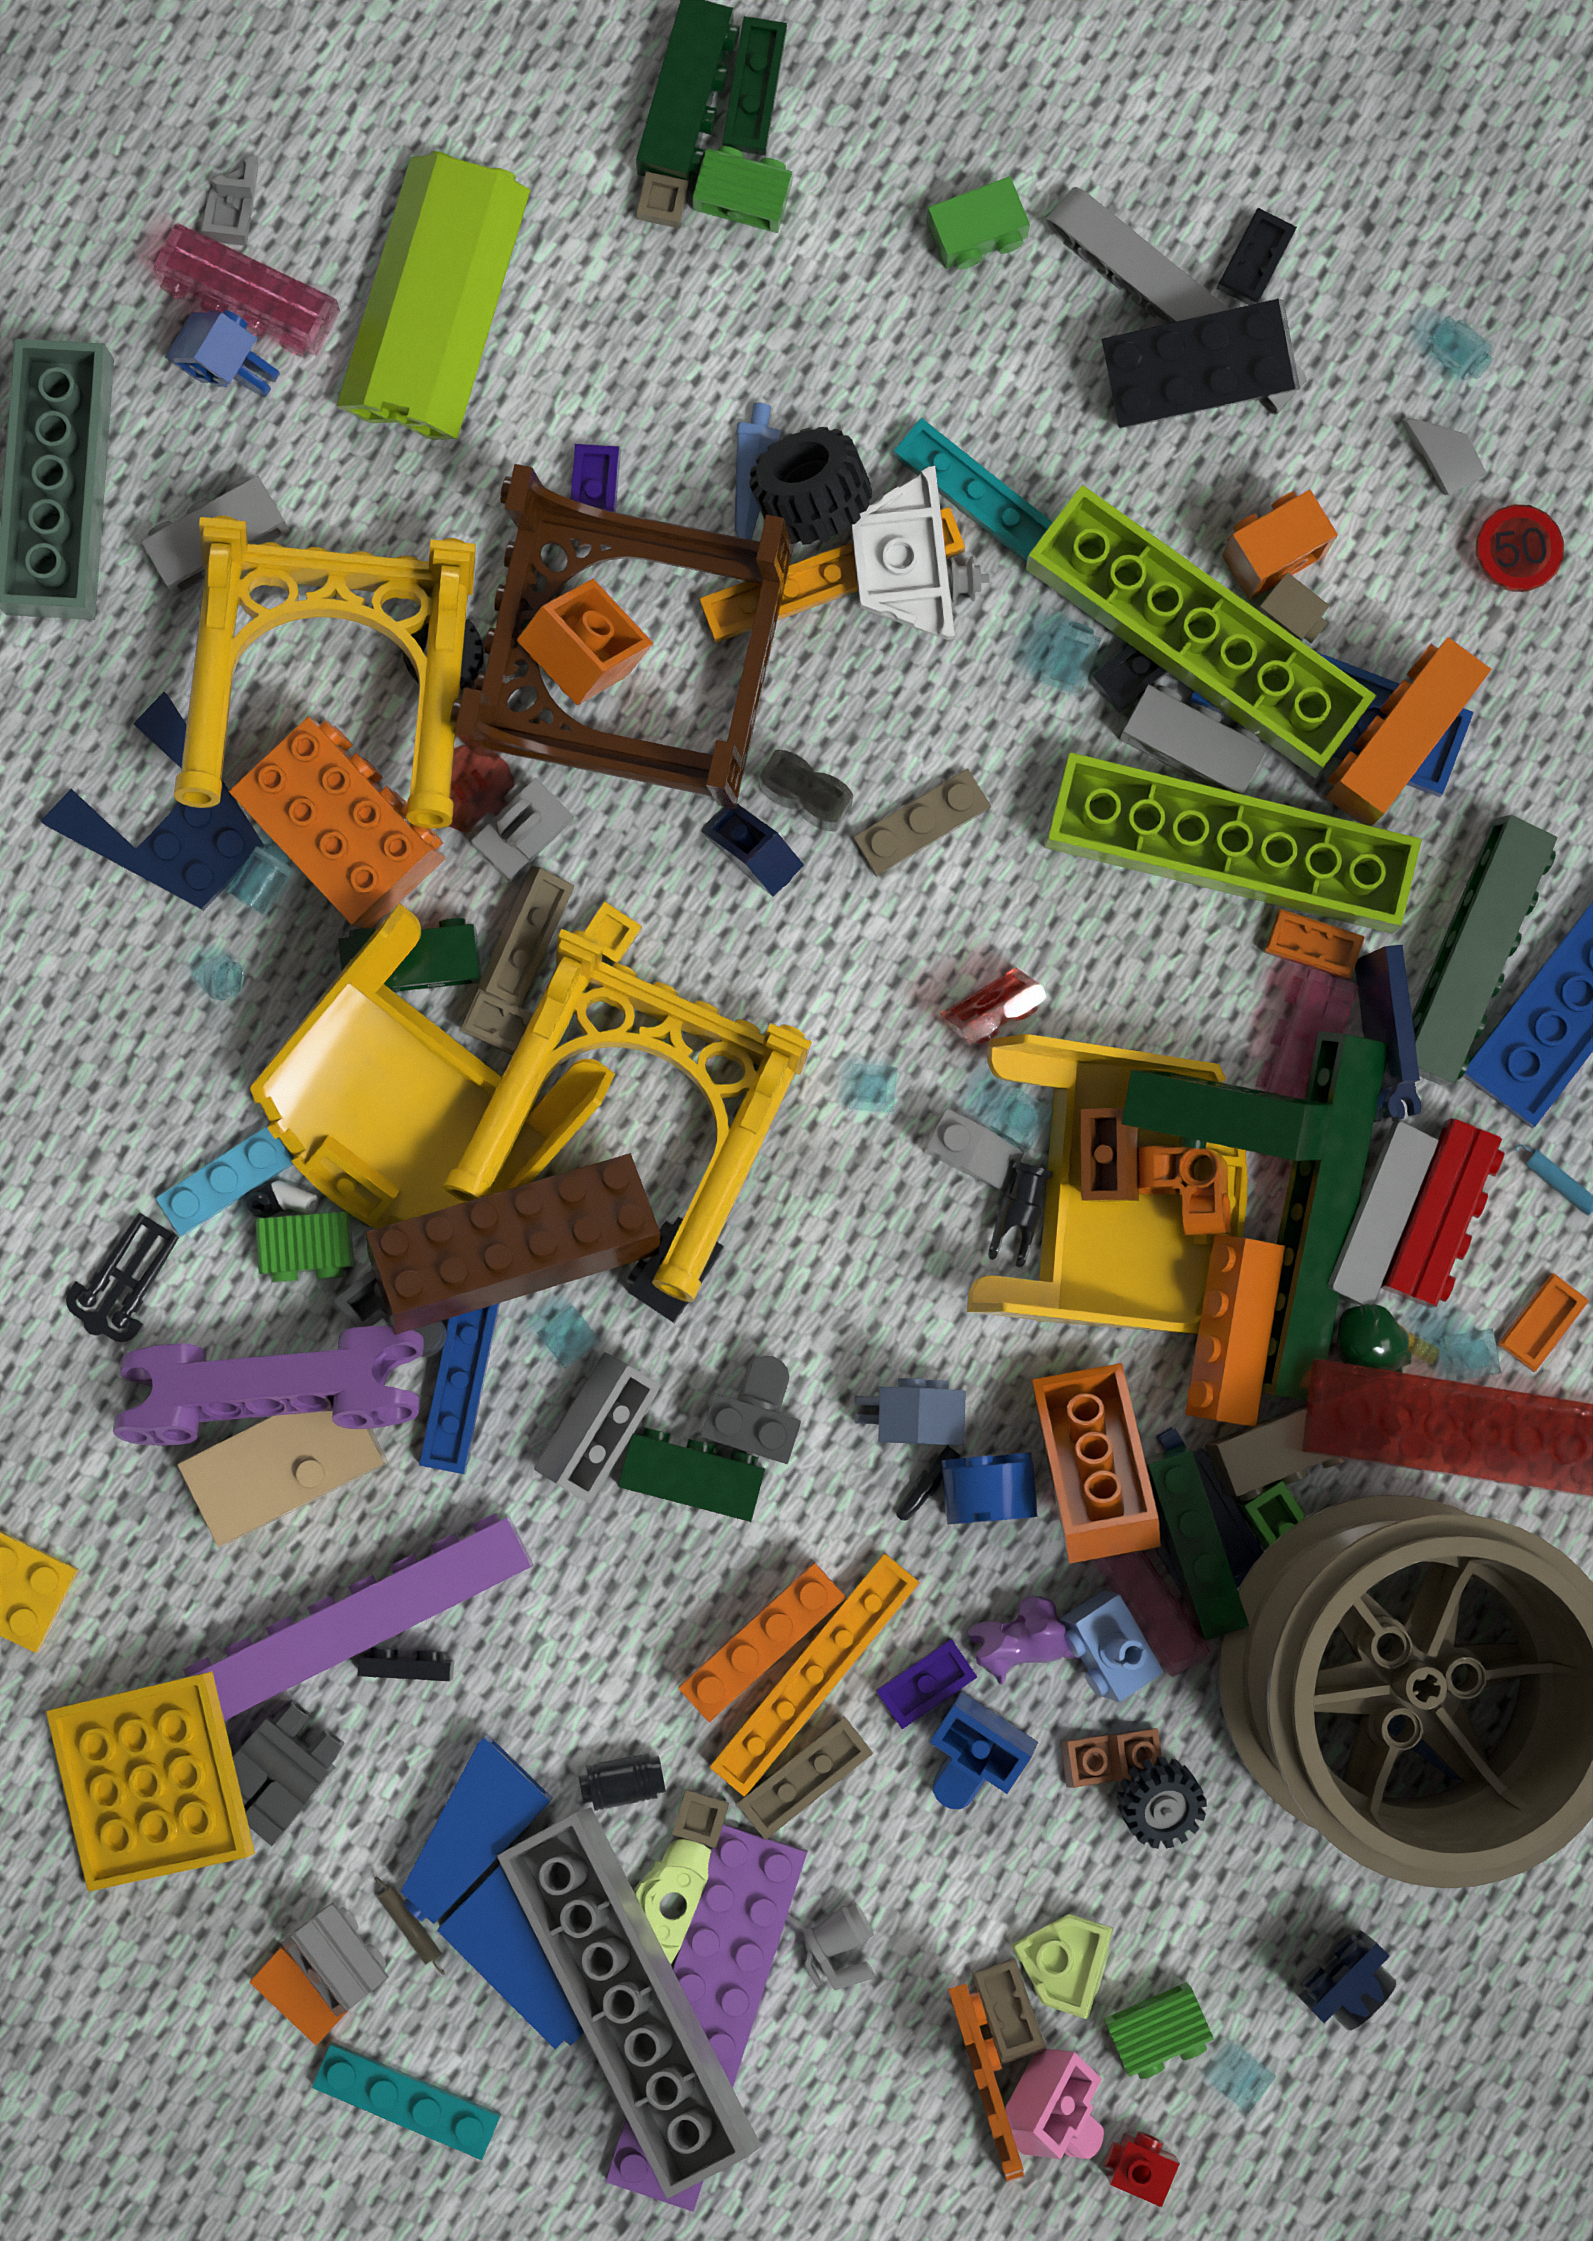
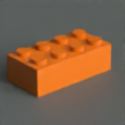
(1413, 725)
(1096, 1463)

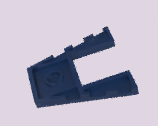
(191, 850)

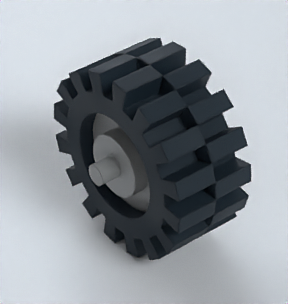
(1161, 1802)

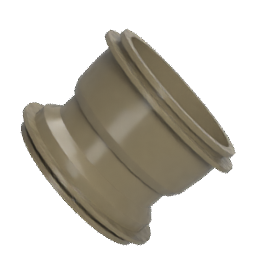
(1509, 1805)

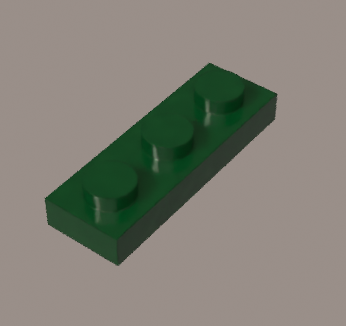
(754, 85)

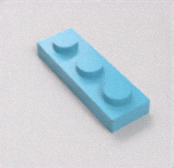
(224, 1181)

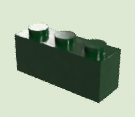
(439, 958)
(692, 1475)

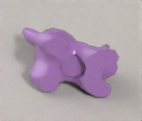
(1031, 1638)

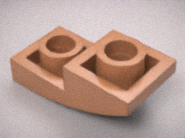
(1108, 1756)

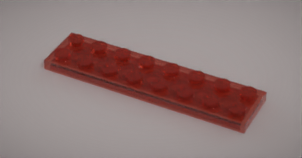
(1449, 1428)

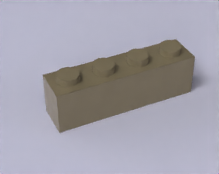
(1264, 1455)

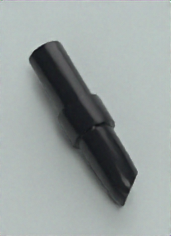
(925, 1485)

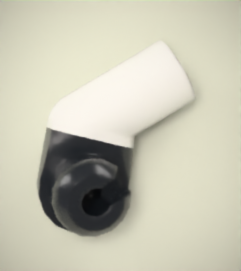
(280, 1197)

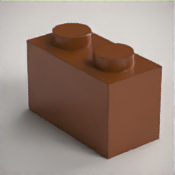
(1108, 1156)

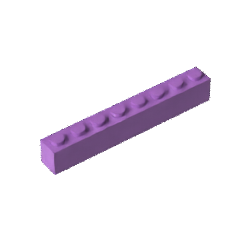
(367, 1616)

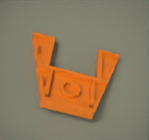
(984, 2063)

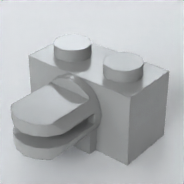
(520, 828)

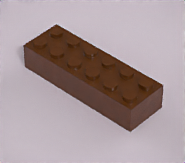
(512, 1243)

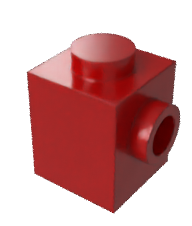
(1141, 2167)

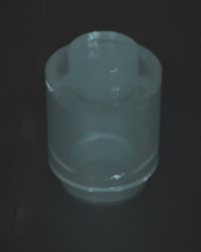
(1460, 348)

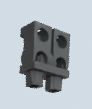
(290, 1763)

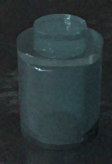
(262, 879)

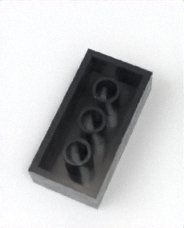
(1201, 363)

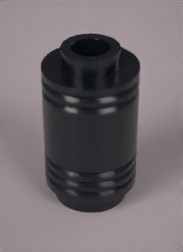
(622, 1781)

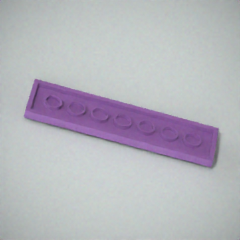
(724, 1968)

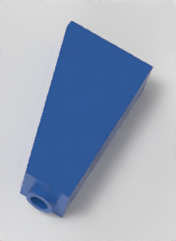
(478, 1822)
(503, 1948)

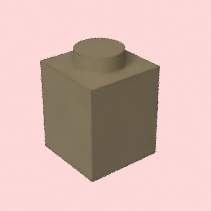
(1295, 609)

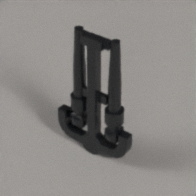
(97, 1322)

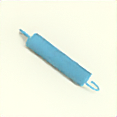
(1560, 1181)

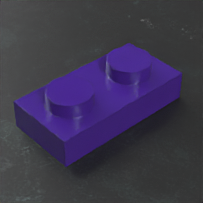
(596, 475)
(926, 1683)

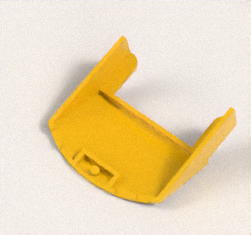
(389, 1101)
(1106, 1259)

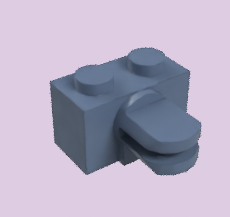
(917, 1412)

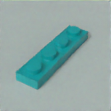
(973, 489)
(406, 2101)

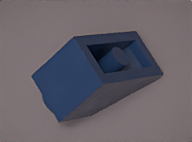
(753, 848)

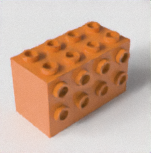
(339, 822)

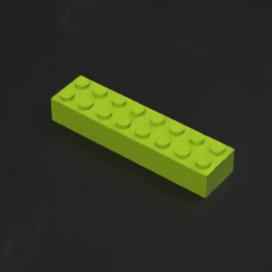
(1199, 631)
(1233, 843)

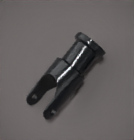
(1020, 1208)

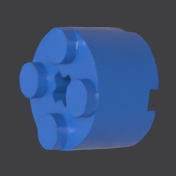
(989, 1488)

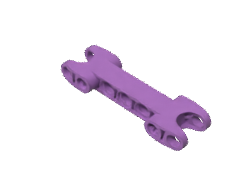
(340, 1381)

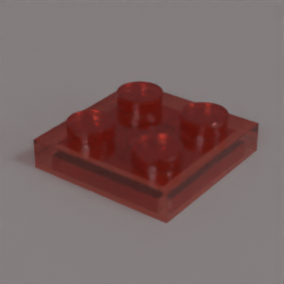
(983, 1012)

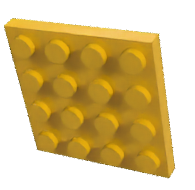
(150, 1782)

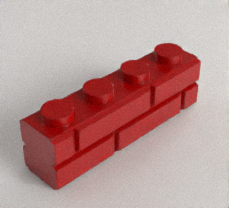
(1442, 1214)

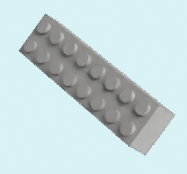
(629, 2002)

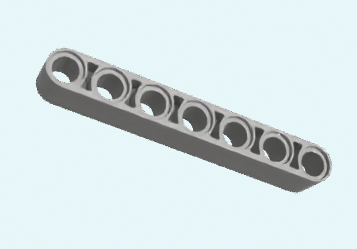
(1138, 267)

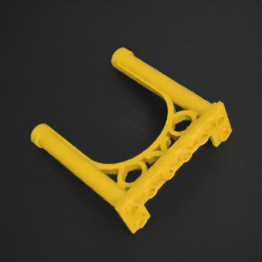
(229, 558)
(579, 966)

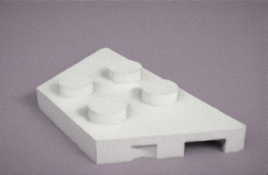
(904, 558)

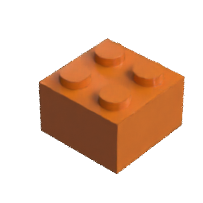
(1278, 542)
(584, 641)

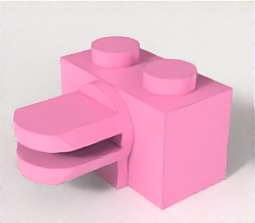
(1053, 2107)

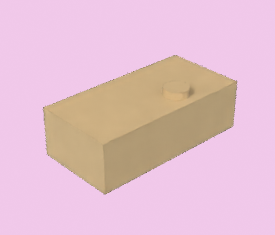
(276, 1470)

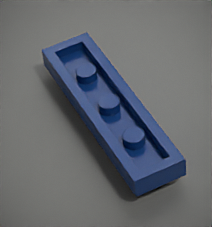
(459, 1390)

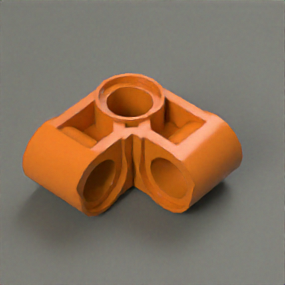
(1171, 1171)

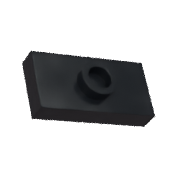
(1256, 257)

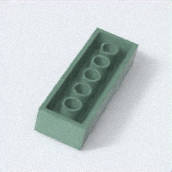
(55, 478)

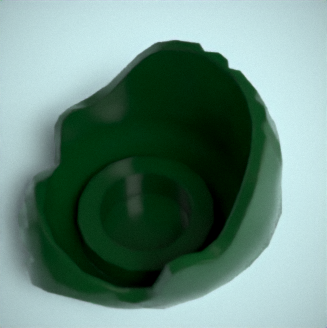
(1372, 1339)

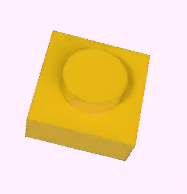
(613, 932)

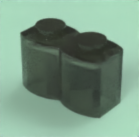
(817, 795)

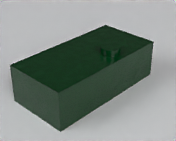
(1227, 1115)

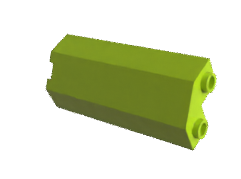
(434, 295)

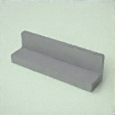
(1382, 1214)

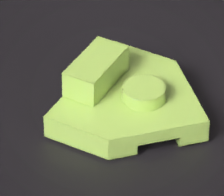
(1066, 1962)

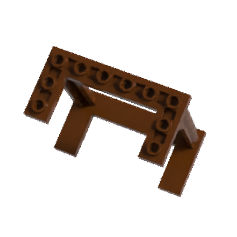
(546, 518)

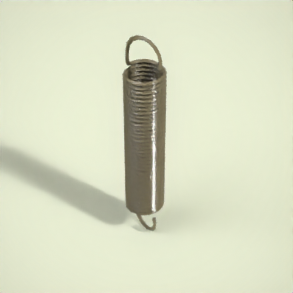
(409, 1926)

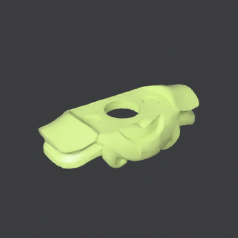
(680, 1871)

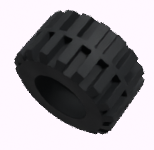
(812, 483)

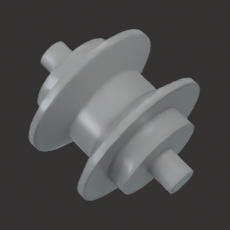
(965, 579)

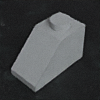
(974, 1150)

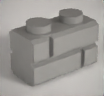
(336, 1958)

